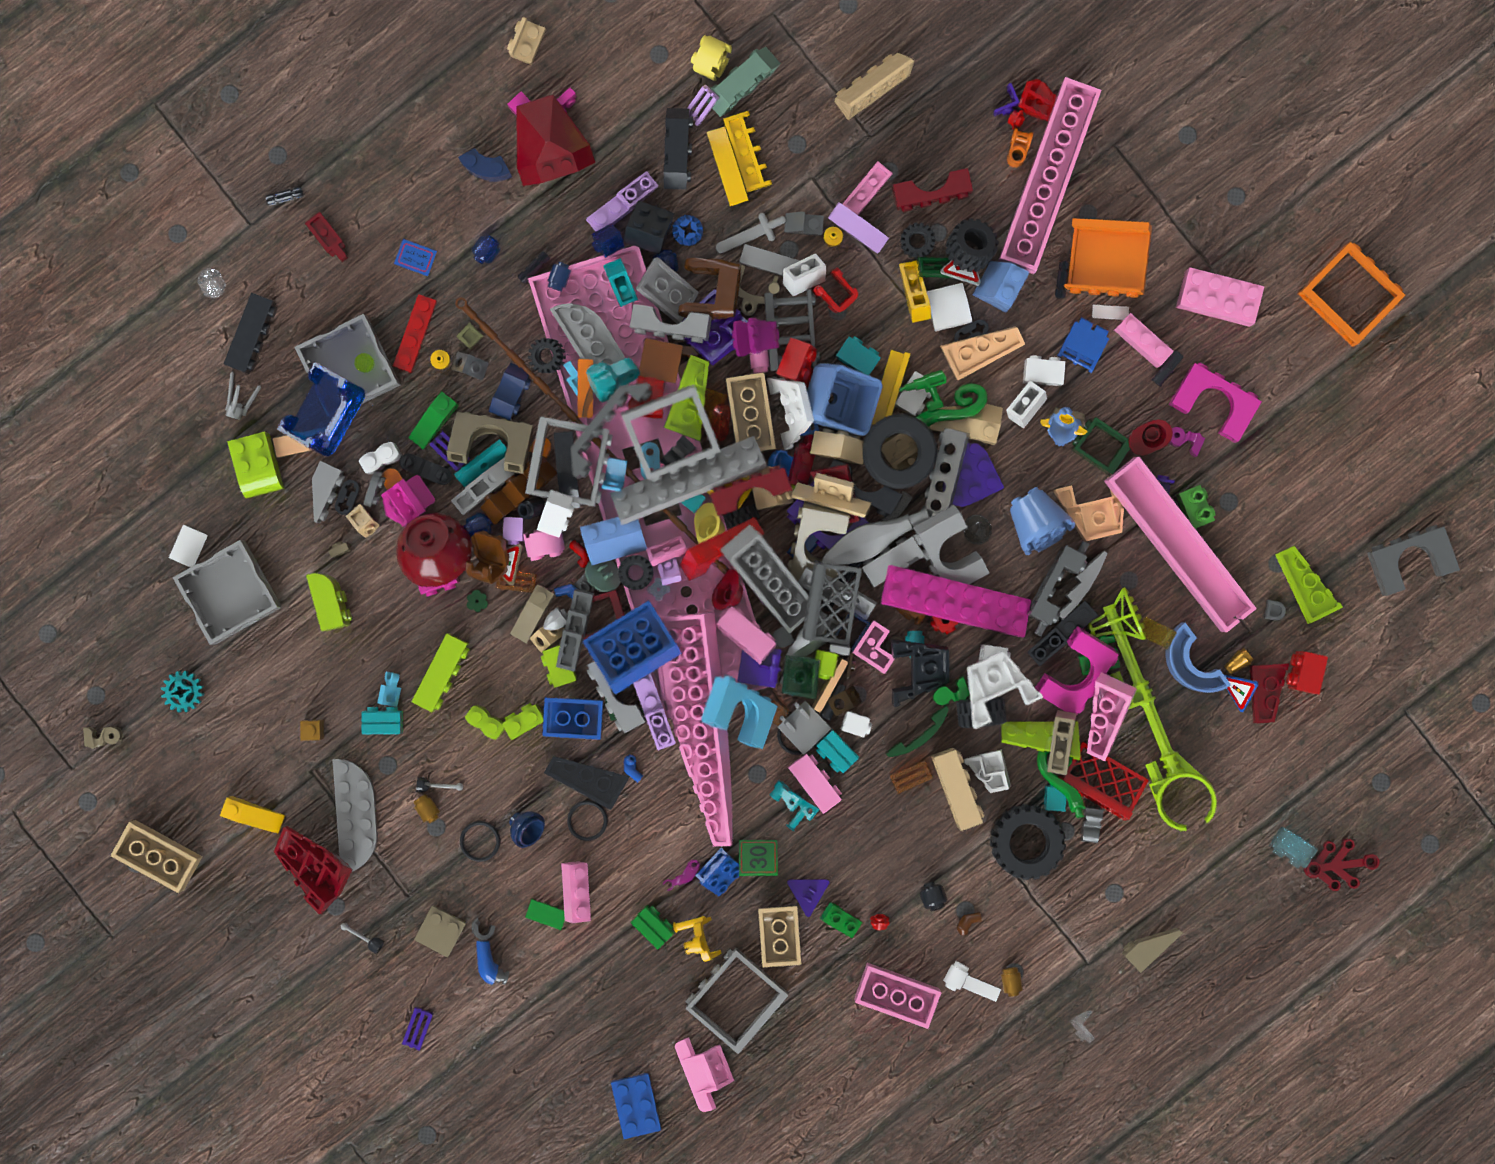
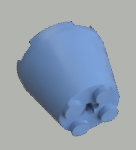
(1039, 521)

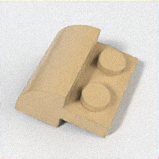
(900, 451)

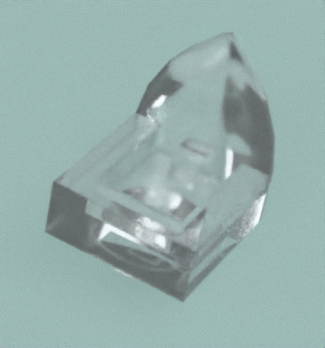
(1081, 1031)

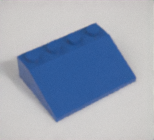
(632, 647)

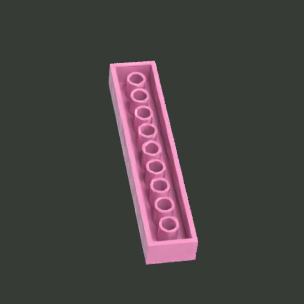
(1049, 175)

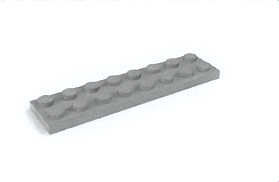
(651, 496)

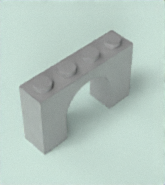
(933, 534)

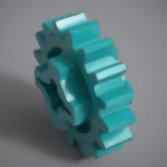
(184, 698)

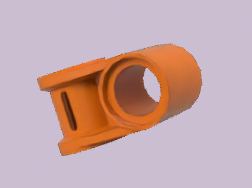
(1019, 144)

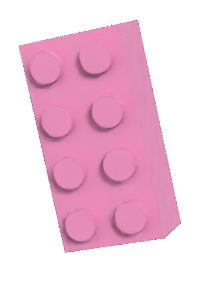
(1220, 297)
(897, 995)

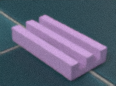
(698, 120)

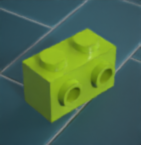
(524, 721)

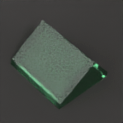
(801, 676)

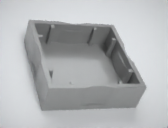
(339, 349)
(227, 592)

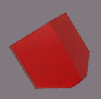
(1037, 100)

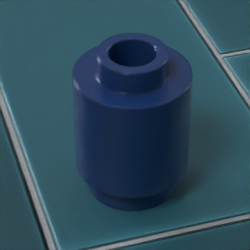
(559, 276)

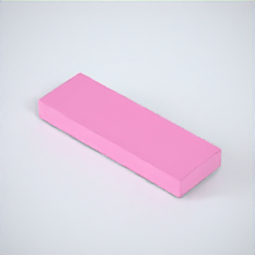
(867, 188)

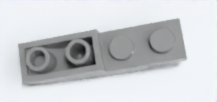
(481, 487)

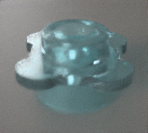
(658, 594)

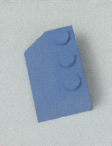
(612, 540)

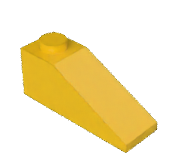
(915, 292)
(252, 814)

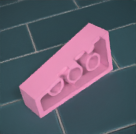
(1109, 710)

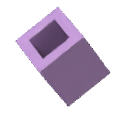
(513, 530)

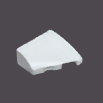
(991, 770)

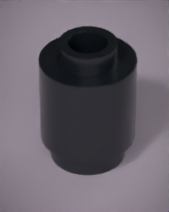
(531, 508)

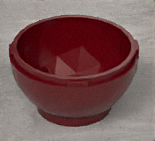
(435, 560)

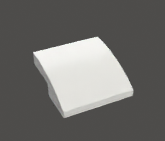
(949, 307)

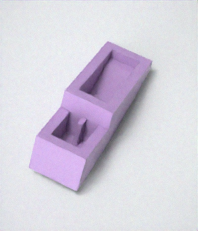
(858, 228)

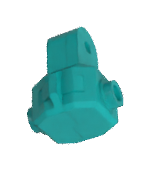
(608, 378)

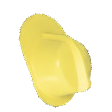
(707, 523)

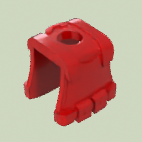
(837, 274)
(657, 392)

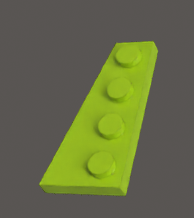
(683, 415)
(1306, 586)
(1036, 736)

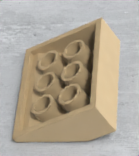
(874, 84)

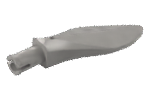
(871, 539)

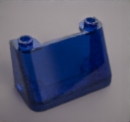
(324, 412)

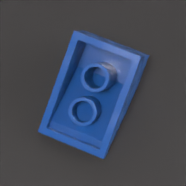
(573, 718)

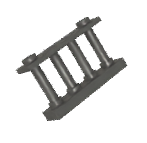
(771, 303)

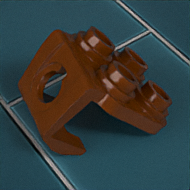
(491, 554)

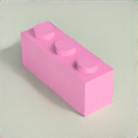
(1143, 340)
(746, 634)
(815, 782)
(576, 892)

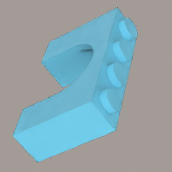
(758, 710)

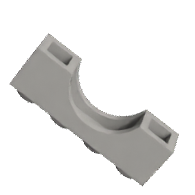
(694, 326)
(627, 715)

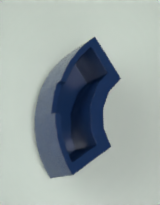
(484, 167)
(510, 391)

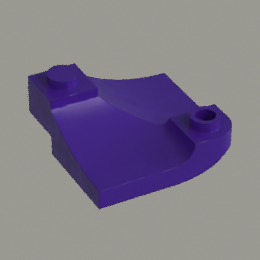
(720, 335)

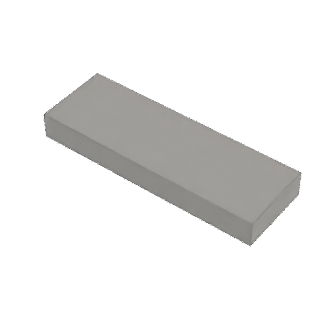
(765, 260)

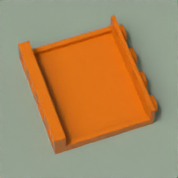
(1109, 257)

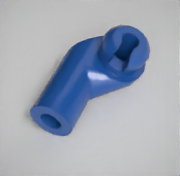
(565, 590)
(630, 768)

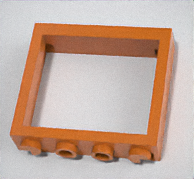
(1330, 315)

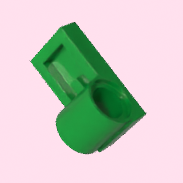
(840, 920)

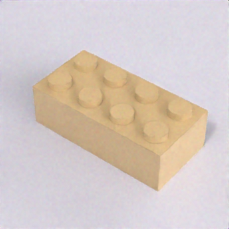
(751, 410)
(956, 788)
(156, 856)

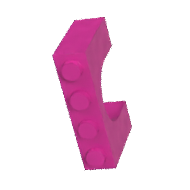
(1242, 404)
(1073, 697)

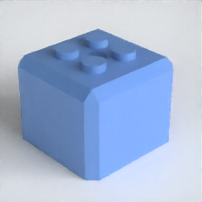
(853, 402)

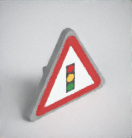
(955, 272)

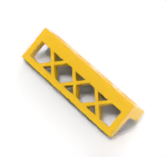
(891, 383)

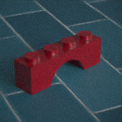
(909, 195)
(727, 499)

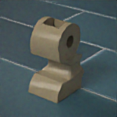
(109, 735)

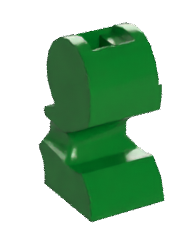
(943, 695)

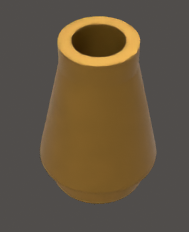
(1239, 661)

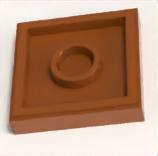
(660, 360)

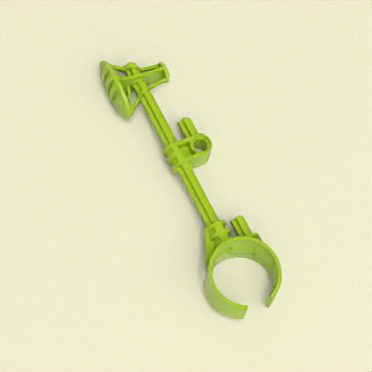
(1173, 762)

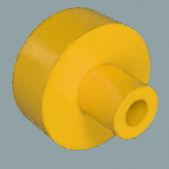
(830, 240)
(440, 364)

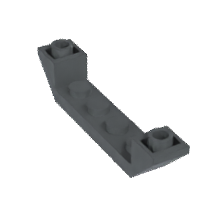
(580, 464)

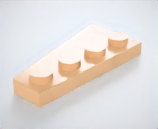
(976, 352)

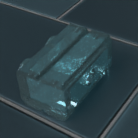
(1293, 847)

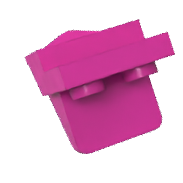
(407, 500)

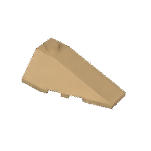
(982, 427)

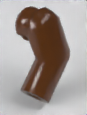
(966, 921)

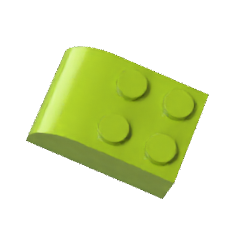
(255, 464)
(329, 602)

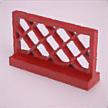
(1100, 798)

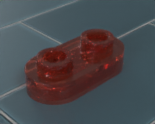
(721, 421)

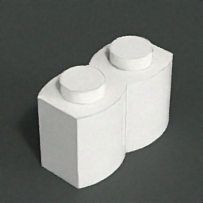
(385, 455)

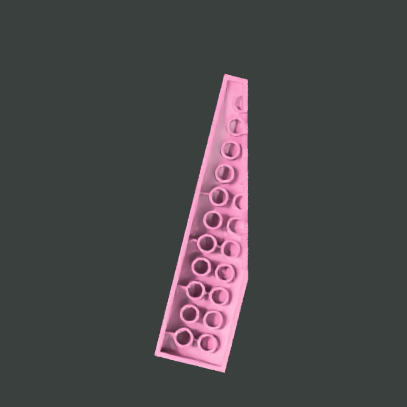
(686, 689)

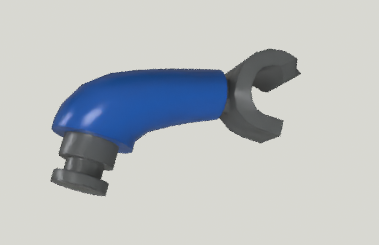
(486, 966)

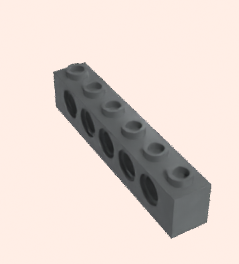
(960, 441)

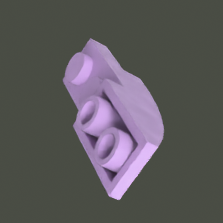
(623, 202)
(654, 712)

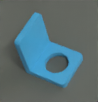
(615, 474)

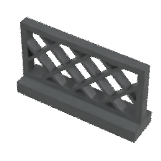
(814, 602)

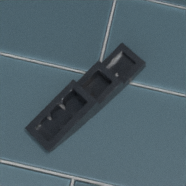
(567, 482)

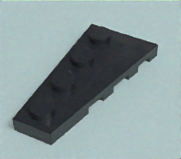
(592, 782)

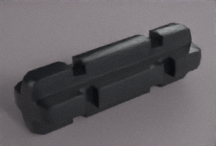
(285, 195)
(533, 267)
(1062, 279)

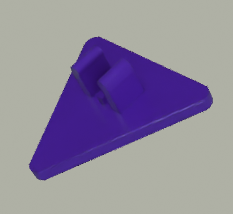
(808, 892)

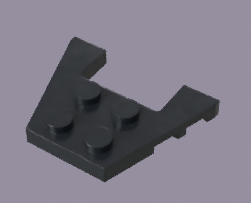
(928, 668)

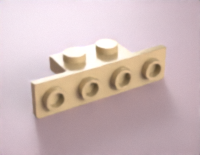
(832, 494)

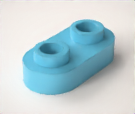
(652, 461)

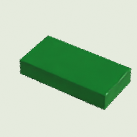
(546, 914)

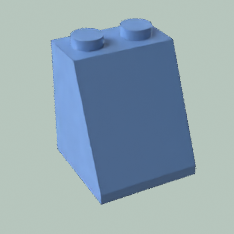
(1001, 284)

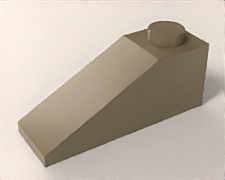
(532, 613)
(1061, 742)
(1147, 949)

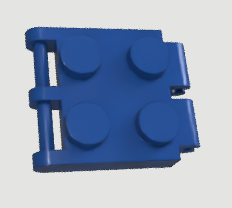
(1084, 344)

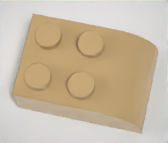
(779, 936)

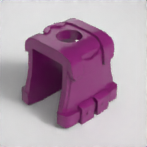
(754, 336)

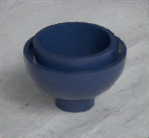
(526, 828)

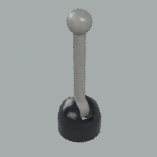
(424, 784)
(374, 944)

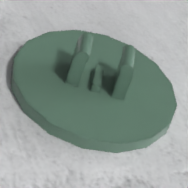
(603, 576)

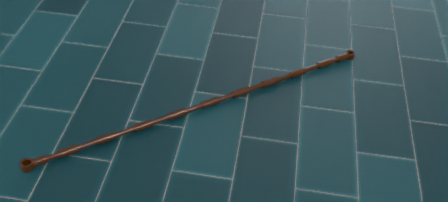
(569, 412)

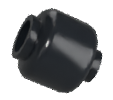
(933, 896)

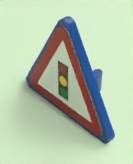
(1241, 690)

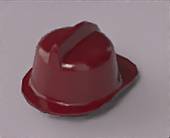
(1150, 437)
(728, 591)

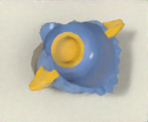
(1064, 425)

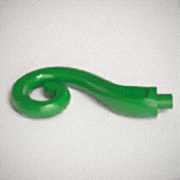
(939, 415)
(1072, 795)

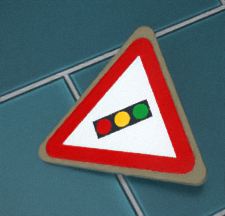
(514, 553)

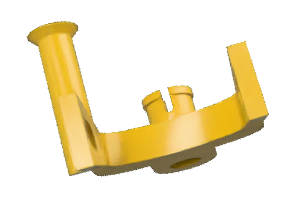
(699, 942)

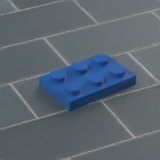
(636, 1105)

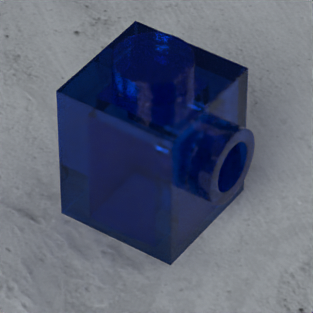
(607, 240)

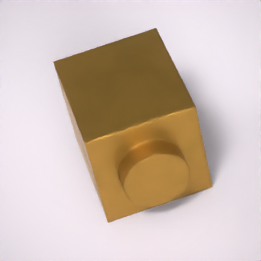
(312, 730)

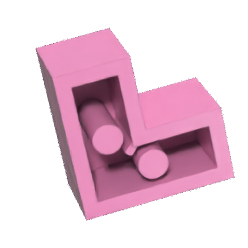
(869, 648)

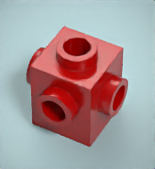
(937, 625)

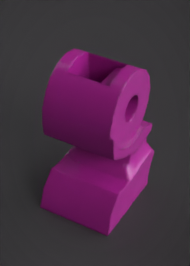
(1179, 437)

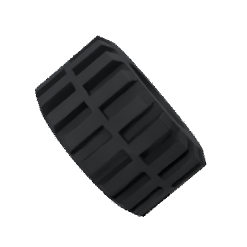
(980, 235)
(995, 708)

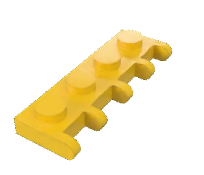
(744, 152)

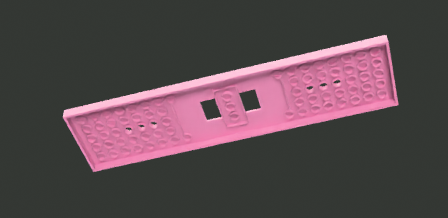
(591, 288)

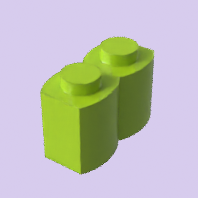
(827, 664)
(481, 718)

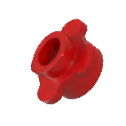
(1016, 119)
(879, 922)

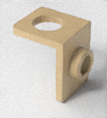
(547, 636)

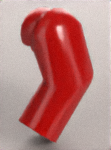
(580, 551)

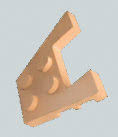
(1093, 518)

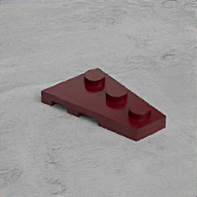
(1266, 697)

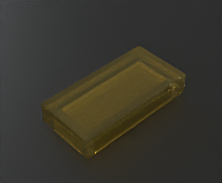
(1158, 633)

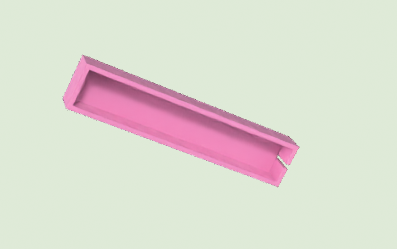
(1180, 544)

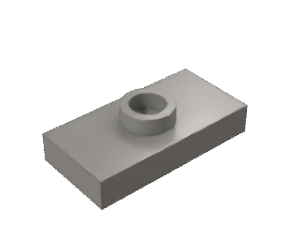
(838, 648)

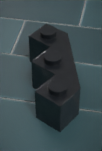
(677, 148)

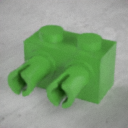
(1195, 506)

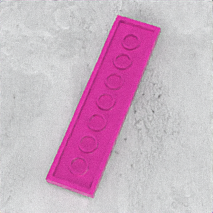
(956, 601)

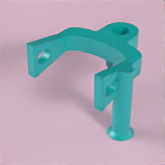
(783, 791)

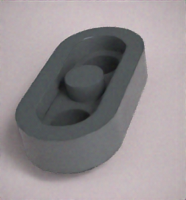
(376, 482)

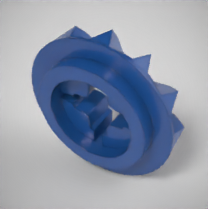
(691, 238)

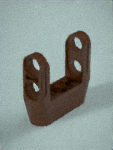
(726, 292)

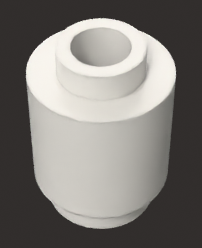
(956, 976)

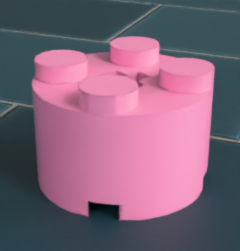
(541, 543)

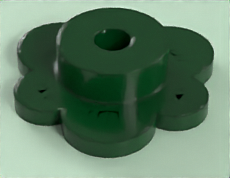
(482, 604)

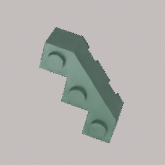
(743, 80)

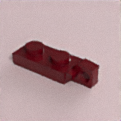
(327, 236)
(802, 462)

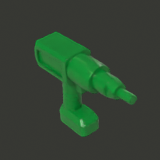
(929, 383)

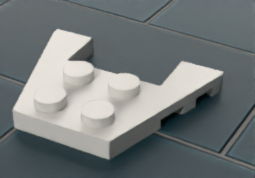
(796, 407)
(992, 678)

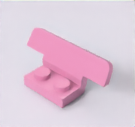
(704, 1072)

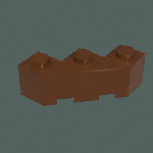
(505, 501)

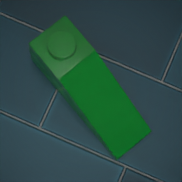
(433, 420)

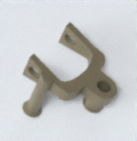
(752, 299)

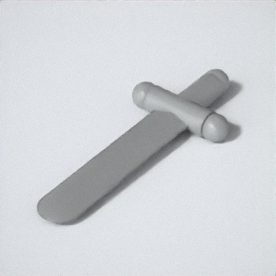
(752, 233)

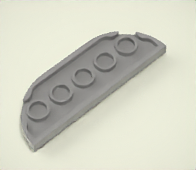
(587, 334)
(354, 813)

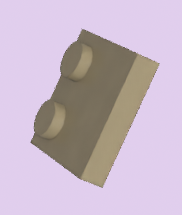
(440, 931)

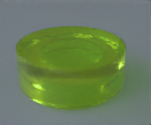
(364, 362)

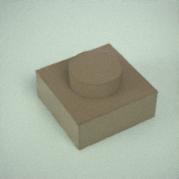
(339, 549)

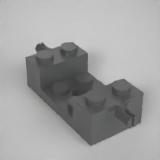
(1067, 560)

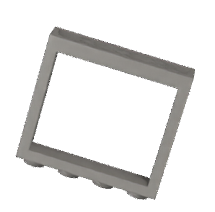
(658, 404)
(538, 453)
(760, 1020)

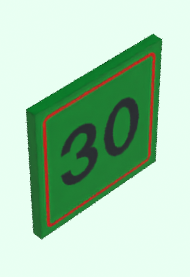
(758, 858)

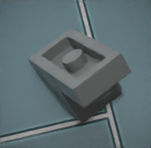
(804, 224)

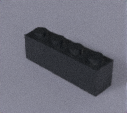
(250, 333)

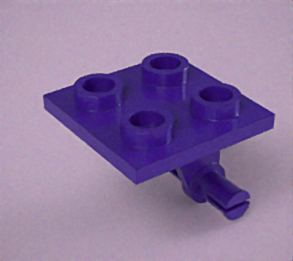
(756, 674)

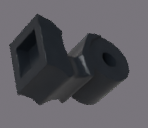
(679, 451)

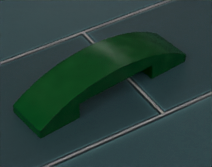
(938, 718)

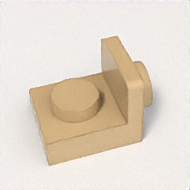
(362, 521)

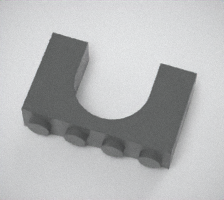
(1385, 558)

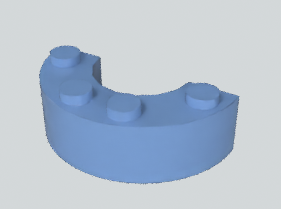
(1182, 669)

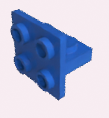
(719, 872)

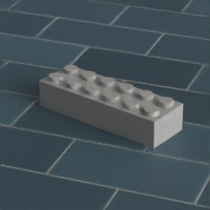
(767, 577)

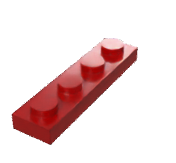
(415, 333)

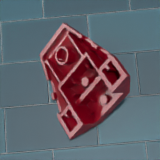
(548, 142)
(314, 868)

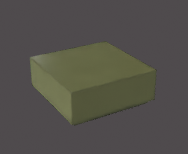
(470, 336)

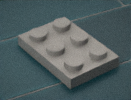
(666, 289)

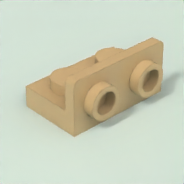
(526, 41)

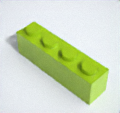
(441, 672)

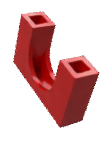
(702, 555)

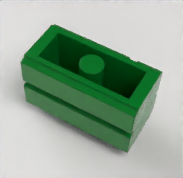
(653, 926)

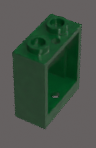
(1119, 455)

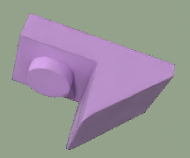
(669, 571)

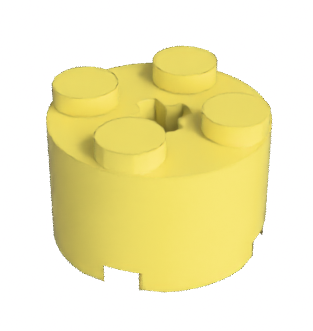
(711, 57)

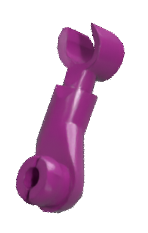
(688, 874)

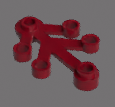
(1337, 865)

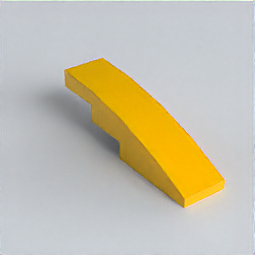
(727, 166)

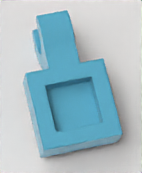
(573, 380)
(390, 693)

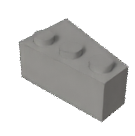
(902, 556)

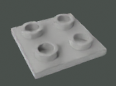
(804, 727)

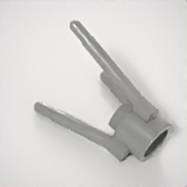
(233, 408)

